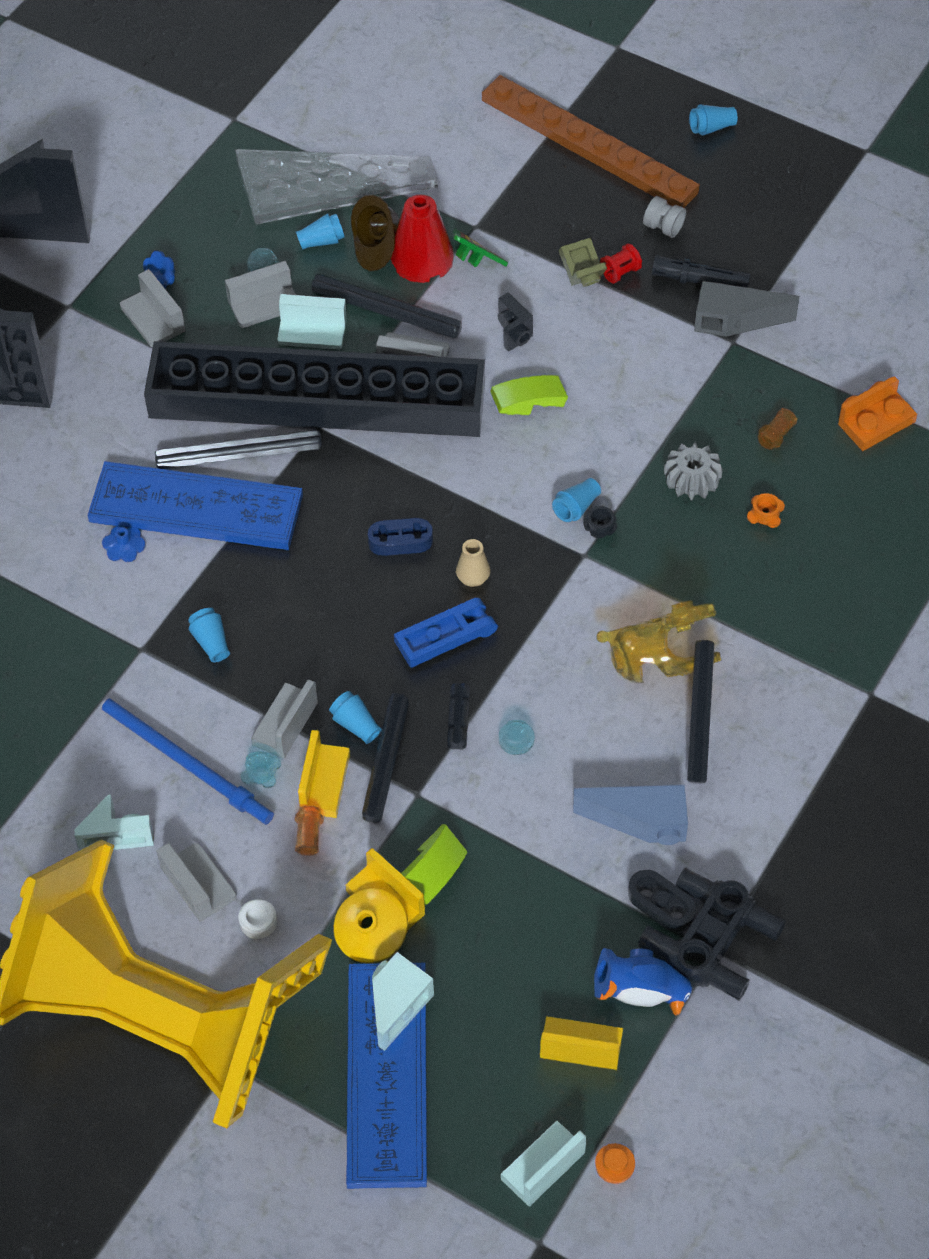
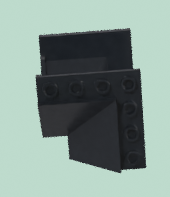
(36, 203)

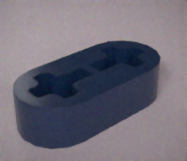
(400, 536)

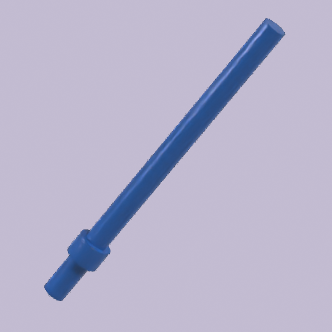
(238, 796)

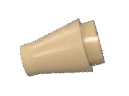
(473, 565)

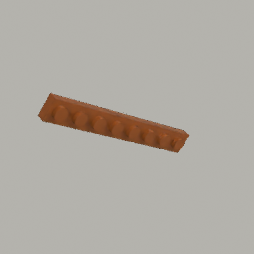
(590, 142)

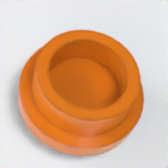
(615, 1163)

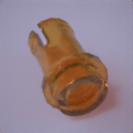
(772, 435)
(309, 821)

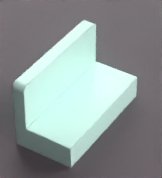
(312, 321)
(544, 1162)

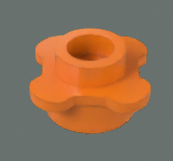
(768, 503)

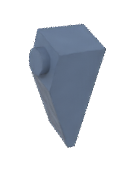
(640, 811)

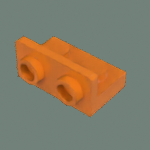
(876, 414)

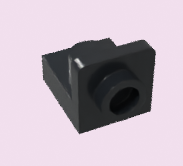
(515, 320)

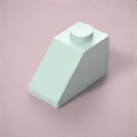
(399, 995)

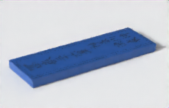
(196, 505)
(384, 1095)

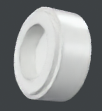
(257, 918)

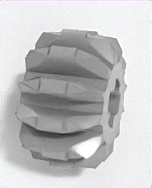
(693, 471)

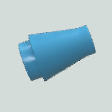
(709, 119)
(321, 232)
(574, 501)
(209, 632)
(354, 716)

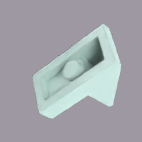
(123, 832)

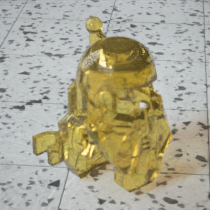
(648, 642)

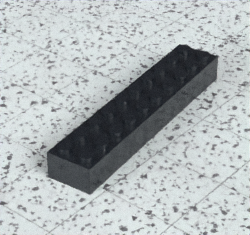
(315, 389)

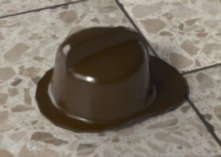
(373, 232)

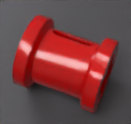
(621, 263)

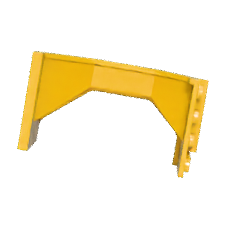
(77, 961)

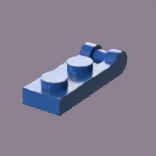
(444, 632)

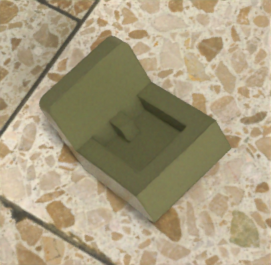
(582, 263)

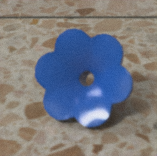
(161, 267)
(123, 543)

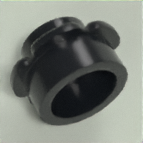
(601, 515)

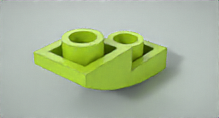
(522, 394)
(436, 864)

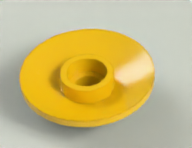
(382, 937)

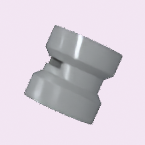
(664, 216)

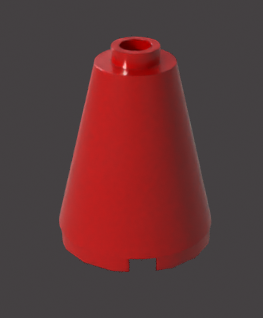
(421, 241)

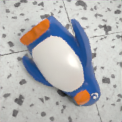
(640, 980)

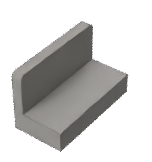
(257, 294)
(153, 311)
(409, 345)
(285, 719)
(196, 879)

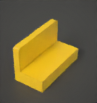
(323, 776)
(382, 875)
(581, 1043)

